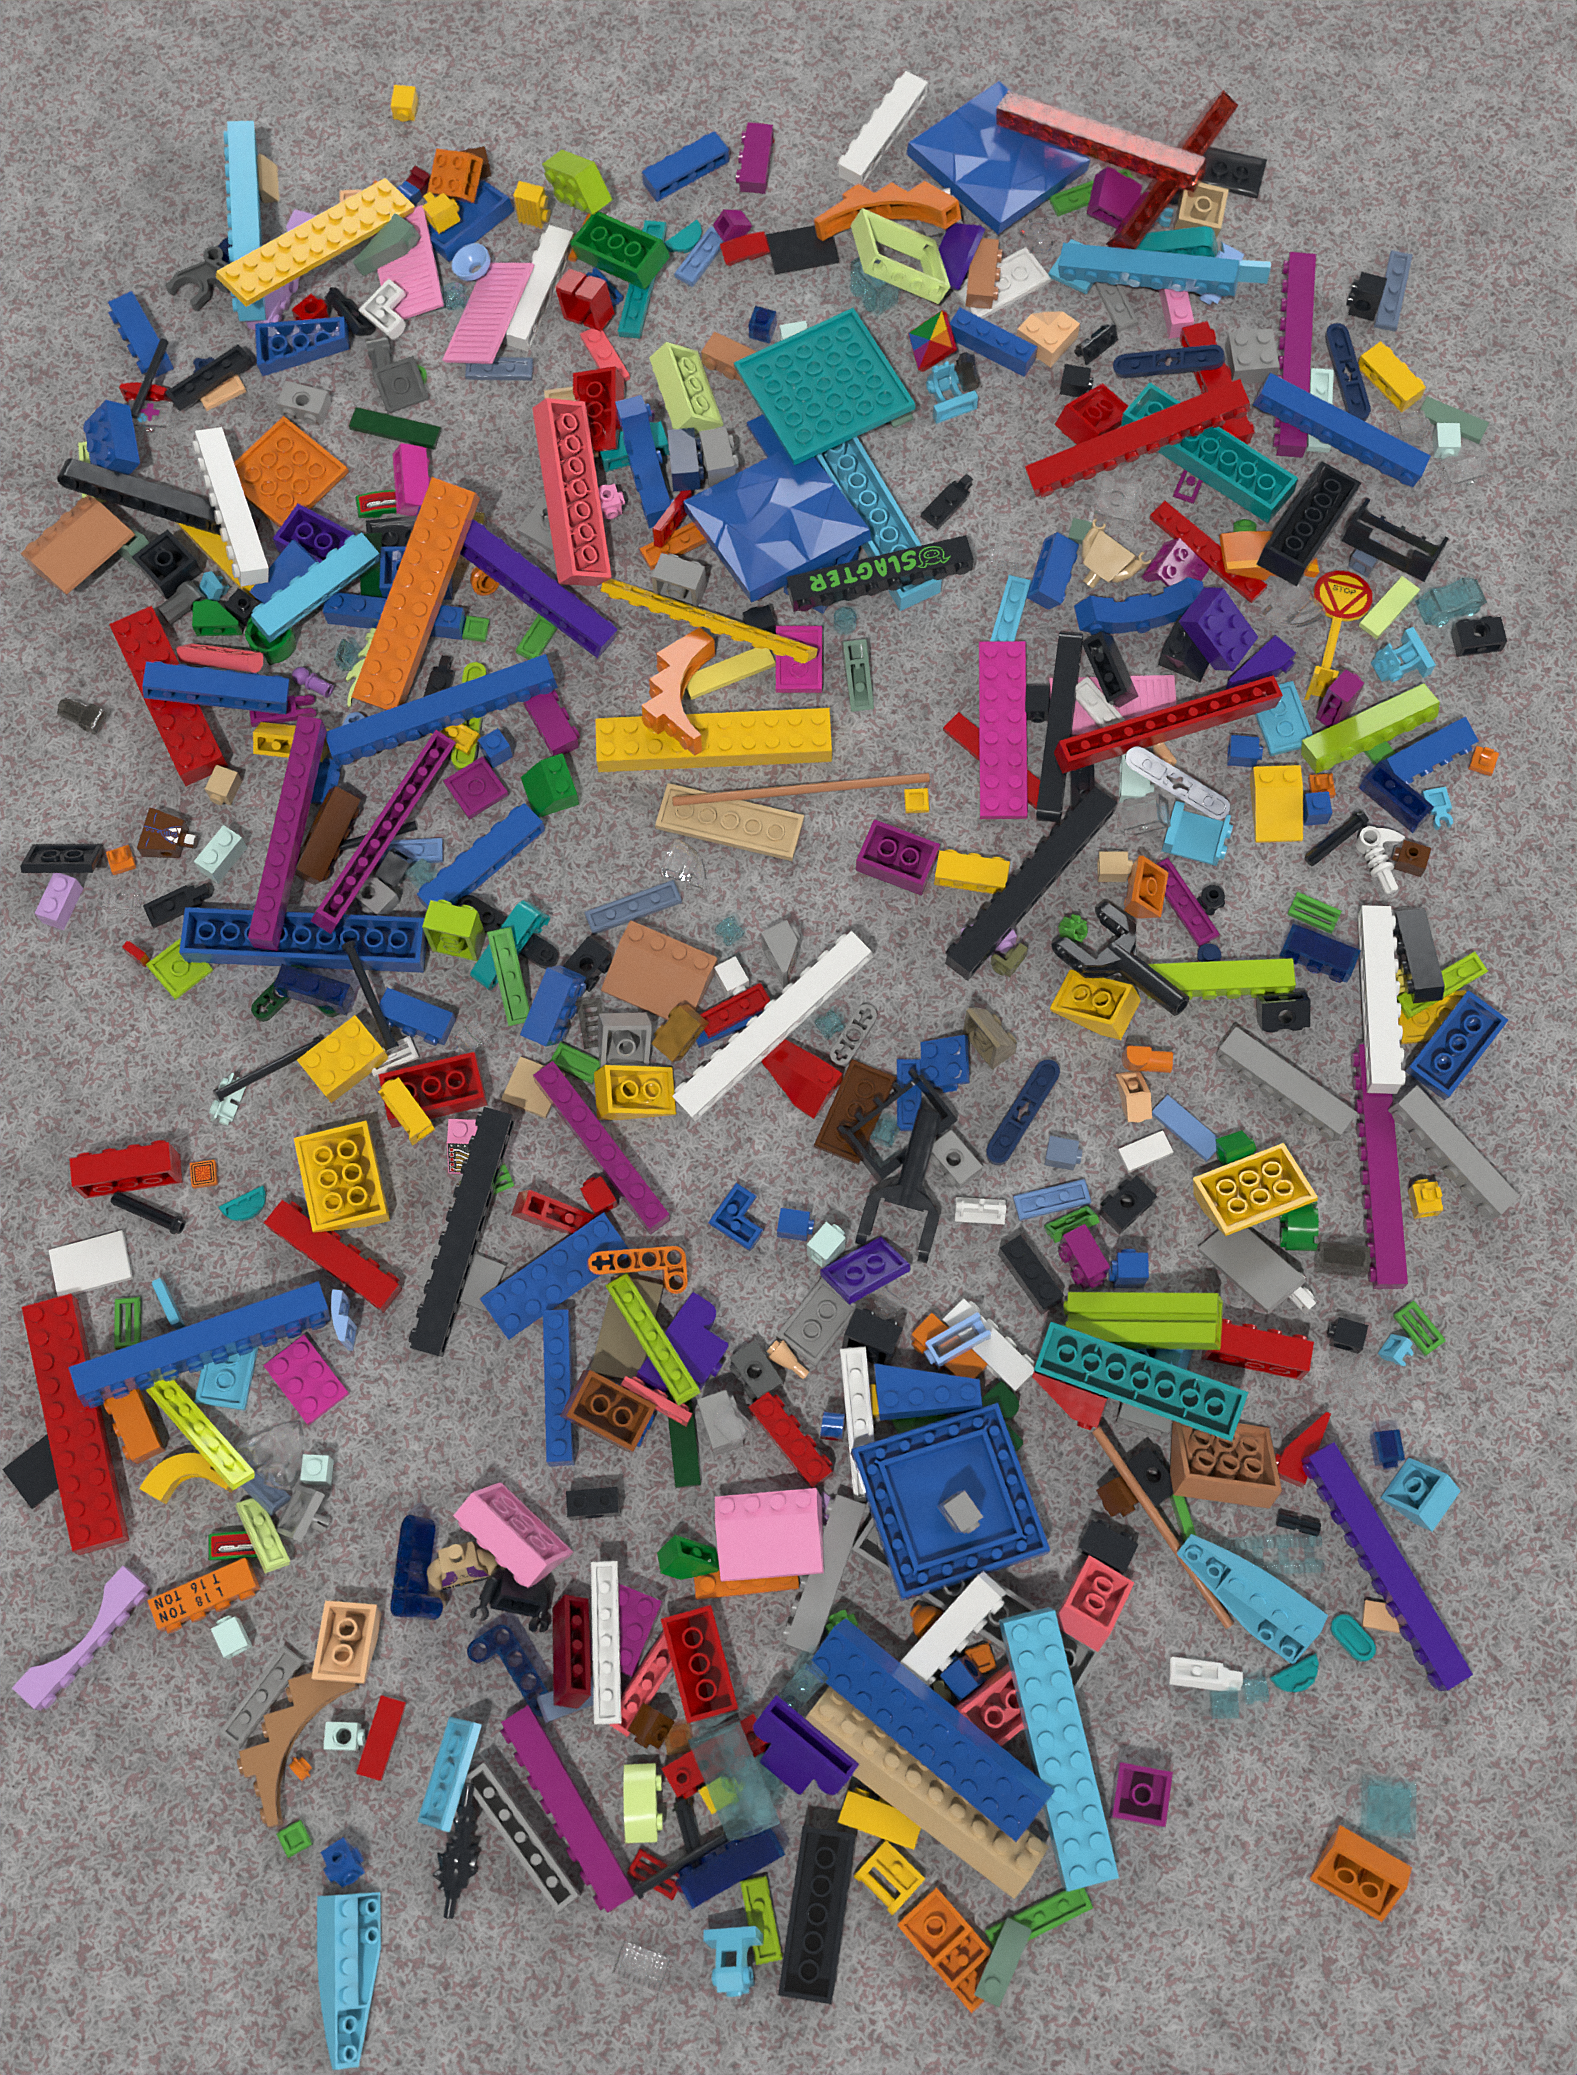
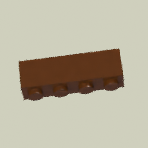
(326, 834)

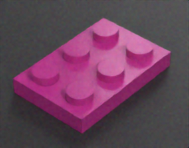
(796, 676)
(306, 1380)

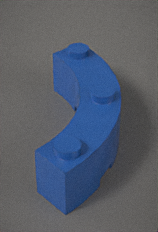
(643, 457)
(1137, 612)

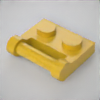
(895, 1870)

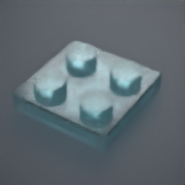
(1388, 1809)

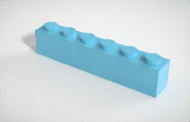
(315, 586)

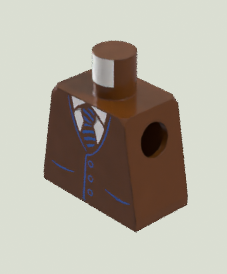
(164, 836)

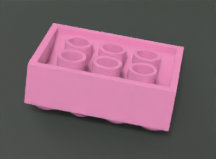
(512, 1534)
(769, 1534)

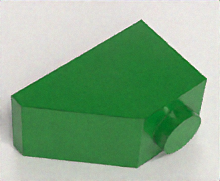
(213, 620)
(687, 1558)

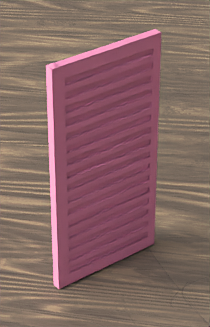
(415, 272)
(488, 313)
(1154, 694)

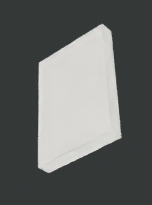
(90, 1264)

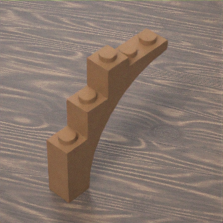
(283, 1728)

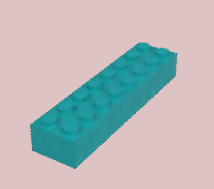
(1221, 461)
(1141, 1381)

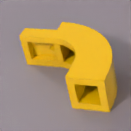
(173, 1471)

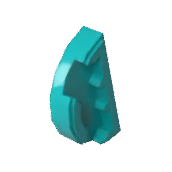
(685, 239)
(245, 1206)
(1297, 1677)

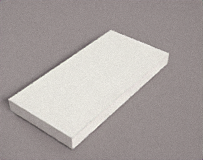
(1018, 277)

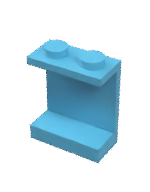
(1196, 836)

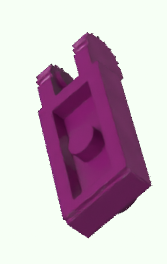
(291, 714)

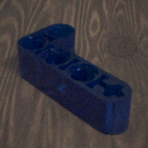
(410, 1580)
(505, 1651)

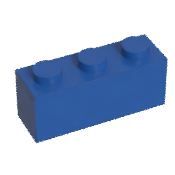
(1053, 571)
(417, 1017)

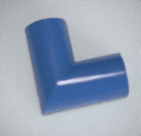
(731, 1221)

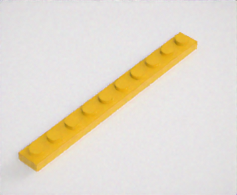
(716, 623)

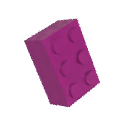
(897, 857)
(636, 1623)

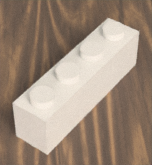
(998, 1351)

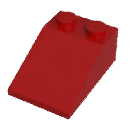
(1091, 415)
(1077, 1402)

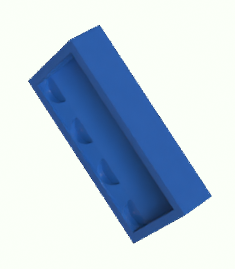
(476, 220)

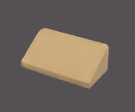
(267, 179)

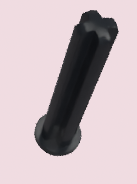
(1358, 821)
(173, 1223)
(687, 1827)

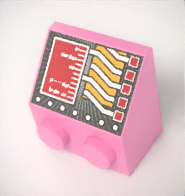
(457, 1142)

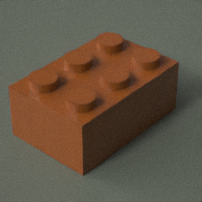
(608, 1410)

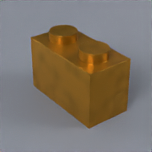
(679, 1032)

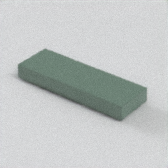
(1470, 426)

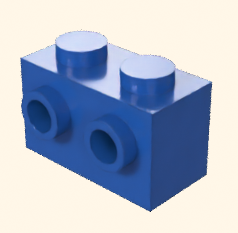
(1129, 1269)

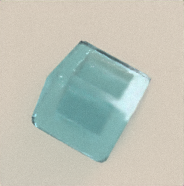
(346, 656)
(420, 873)

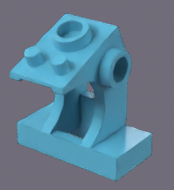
(943, 379)
(1412, 654)
(739, 1978)

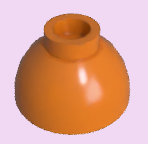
(482, 583)
(924, 1619)

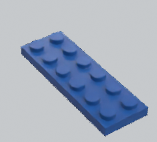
(552, 1277)

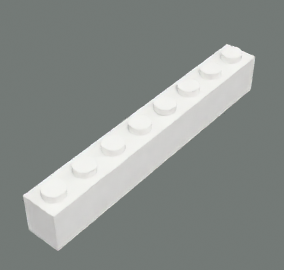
(231, 507)
(1379, 1000)

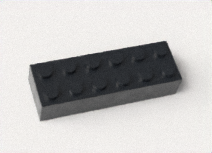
(1308, 523)
(816, 1915)

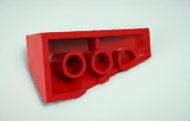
(600, 391)
(802, 1077)

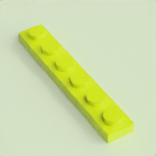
(201, 1433)

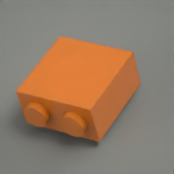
(455, 175)

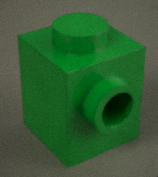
(1234, 1147)

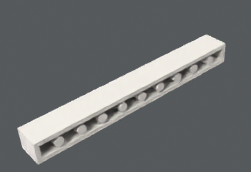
(773, 1025)

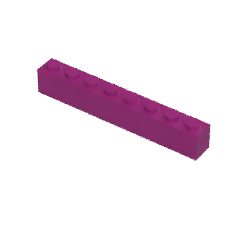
(601, 1148)
(568, 1810)

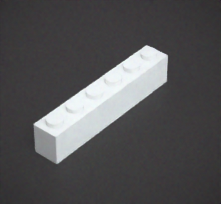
(882, 129)
(548, 268)
(953, 1628)

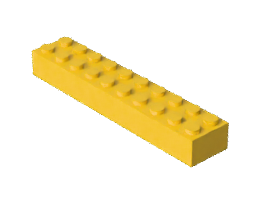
(725, 738)

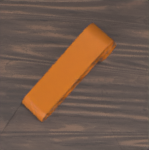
(637, 1265)

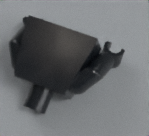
(508, 1595)

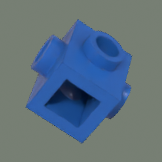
(342, 1862)

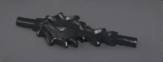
(459, 1858)

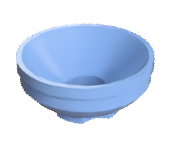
(468, 258)

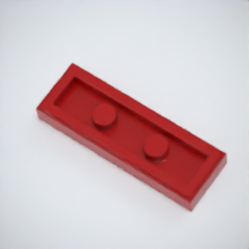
(670, 519)
(735, 1010)
(381, 1738)

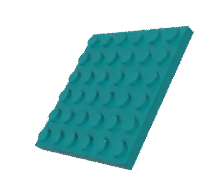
(824, 386)

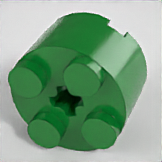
(274, 651)
(1300, 1228)

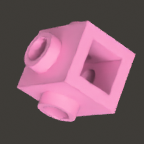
(610, 501)

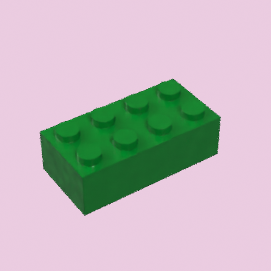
(620, 249)

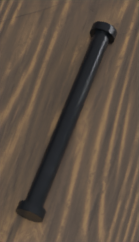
(369, 994)
(221, 1093)
(679, 1865)

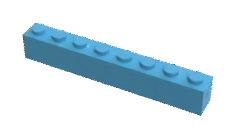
(1149, 269)

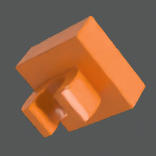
(1483, 760)
(1322, 783)
(121, 859)

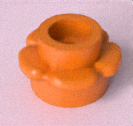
(300, 1768)

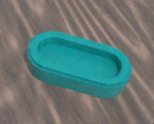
(1353, 1638)

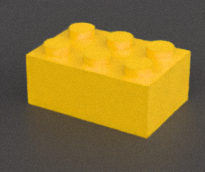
(343, 1059)

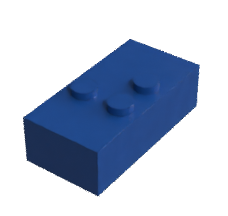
(1456, 1045)

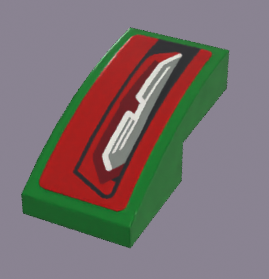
(376, 503)
(230, 1546)

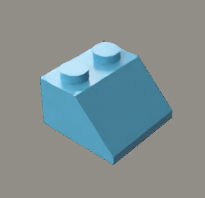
(1421, 1493)

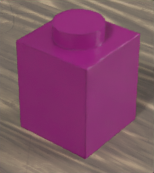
(731, 224)

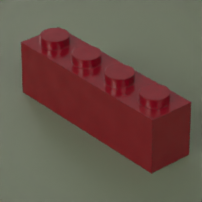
(571, 1652)

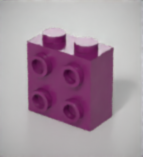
(1112, 196)
(1084, 1258)

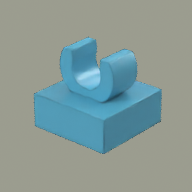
(212, 587)
(1395, 1349)

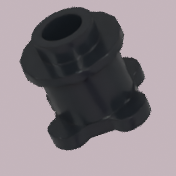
(1209, 904)

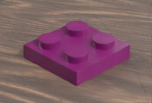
(475, 787)

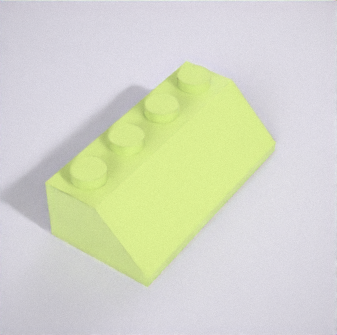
(685, 388)

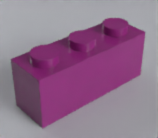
(755, 158)
(1340, 699)
(552, 723)

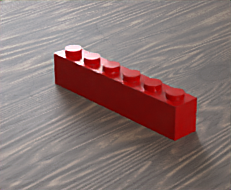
(1200, 335)
(333, 1256)

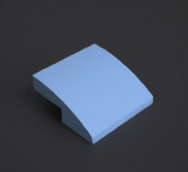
(342, 1323)

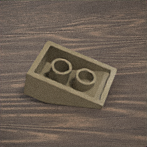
(988, 1037)

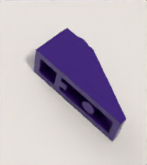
(1268, 661)

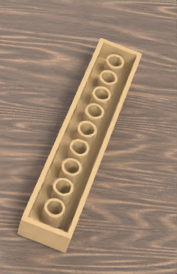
(926, 1798)

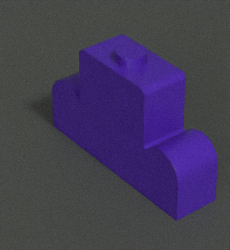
(693, 1343)
(801, 1751)

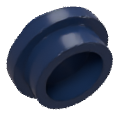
(1209, 953)

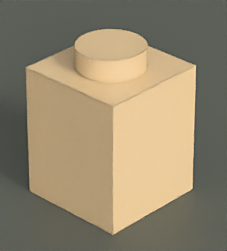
(223, 785)
(1113, 866)

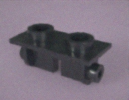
(1101, 340)

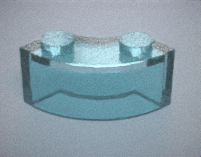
(1451, 602)

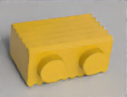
(531, 204)

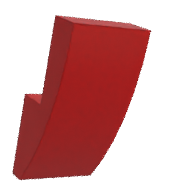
(745, 247)
(130, 391)

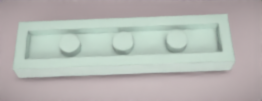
(1321, 386)

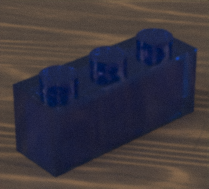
(1396, 797)
(1320, 953)
(314, 989)

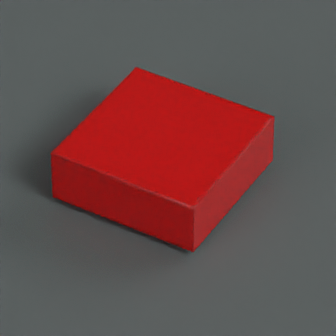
(136, 953)

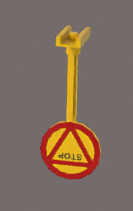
(1344, 599)

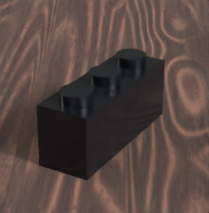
(1110, 669)
(1030, 1274)

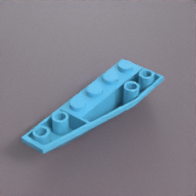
(1255, 1598)
(347, 1970)

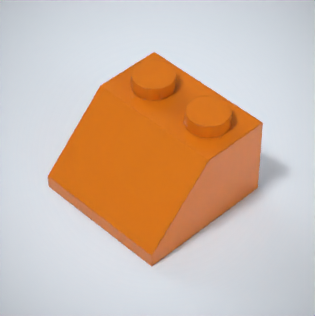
(1145, 889)

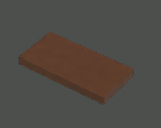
(854, 1094)

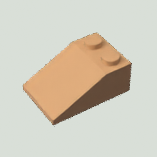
(346, 1642)

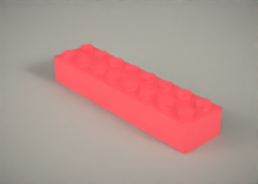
(571, 492)

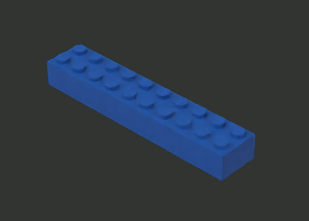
(381, 941)
(199, 1345)
(932, 1730)

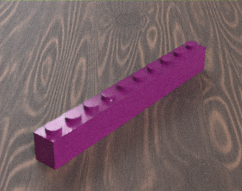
(1295, 342)
(382, 832)
(287, 833)
(1381, 1182)

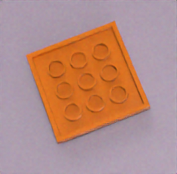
(286, 471)

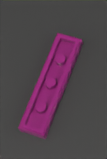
(1187, 907)

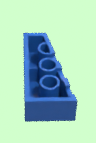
(298, 342)
(923, 1393)

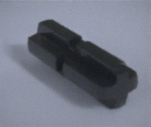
(1303, 1525)

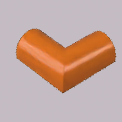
(1144, 1059)

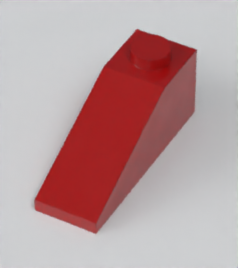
(549, 1212)
(1289, 1460)

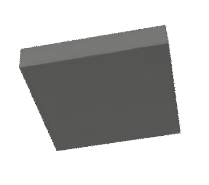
(400, 384)

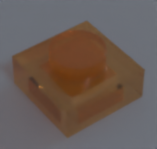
(677, 1739)

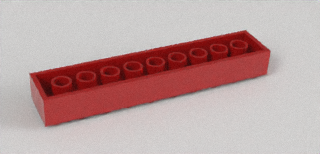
(74, 1431)

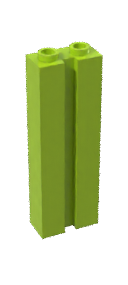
(1148, 1319)

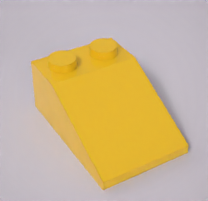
(1277, 803)
(1097, 1004)
(634, 1092)

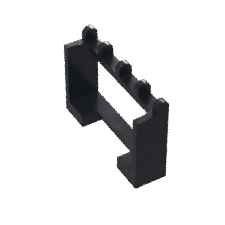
(1418, 565)
(919, 1080)

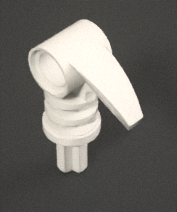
(1374, 854)

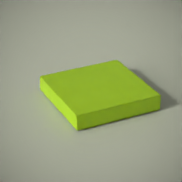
(175, 972)

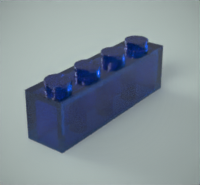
(728, 1868)

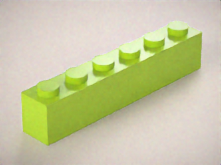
(1370, 728)
(1230, 977)

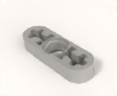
(838, 1047)

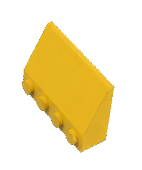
(341, 1178)
(1252, 1190)

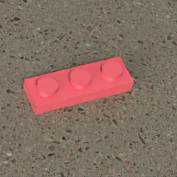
(602, 351)
(663, 1405)

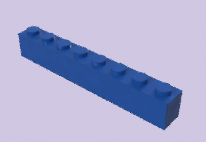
(1341, 430)

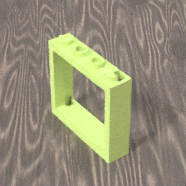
(871, 227)

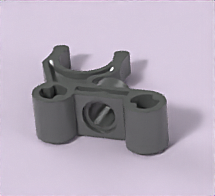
(202, 275)

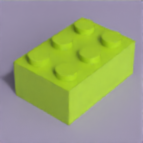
(576, 182)
(454, 930)

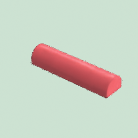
(220, 657)
(644, 1683)

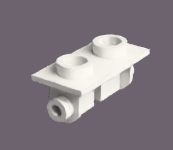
(980, 1210)

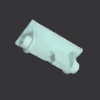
(225, 1110)

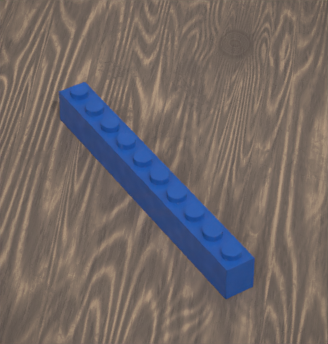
(441, 710)

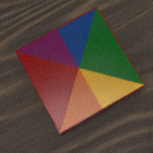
(932, 341)

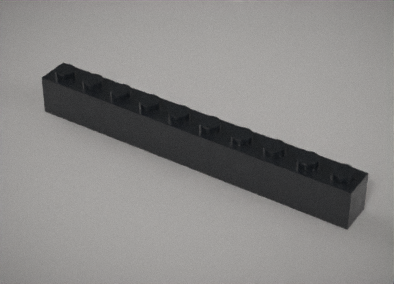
(1030, 883)
(462, 1232)

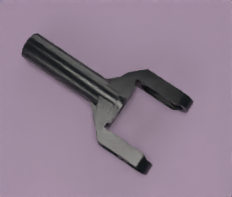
(1122, 959)
(909, 1189)

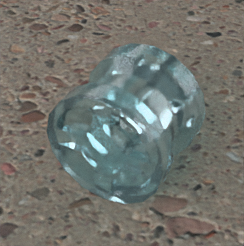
(454, 296)
(845, 615)
(729, 931)
(829, 1024)
(885, 1133)
(1255, 1690)

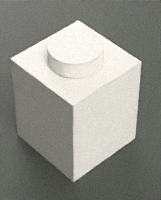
(731, 977)

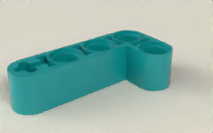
(1187, 241)
(523, 921)

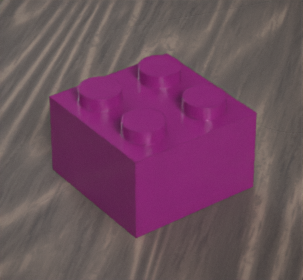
(1141, 1794)

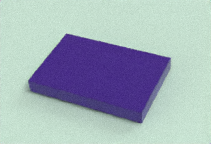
(958, 251)
(865, 1270)

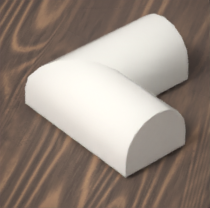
(379, 309)

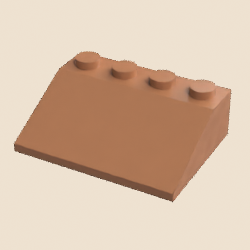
(76, 544)
(658, 971)
(1222, 1469)

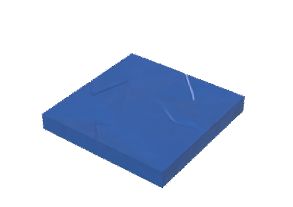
(992, 167)
(776, 522)
(925, 1466)

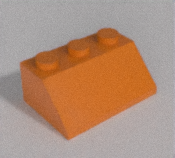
(1361, 1873)

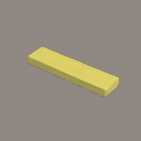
(729, 671)

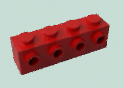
(790, 1441)
(685, 1774)

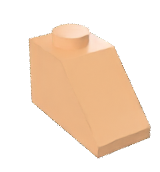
(1134, 1096)

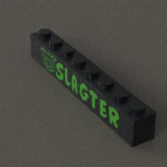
(879, 573)

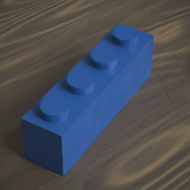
(685, 166)
(138, 332)
(993, 342)
(1432, 750)

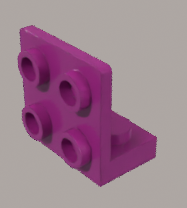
(1175, 563)

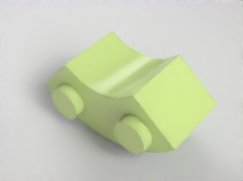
(640, 1803)

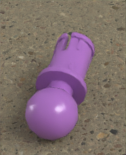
(302, 676)

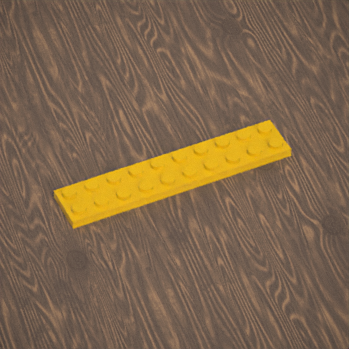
(313, 242)

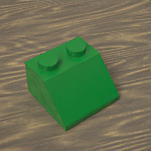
(549, 786)

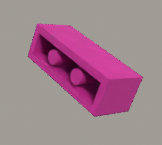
(410, 478)

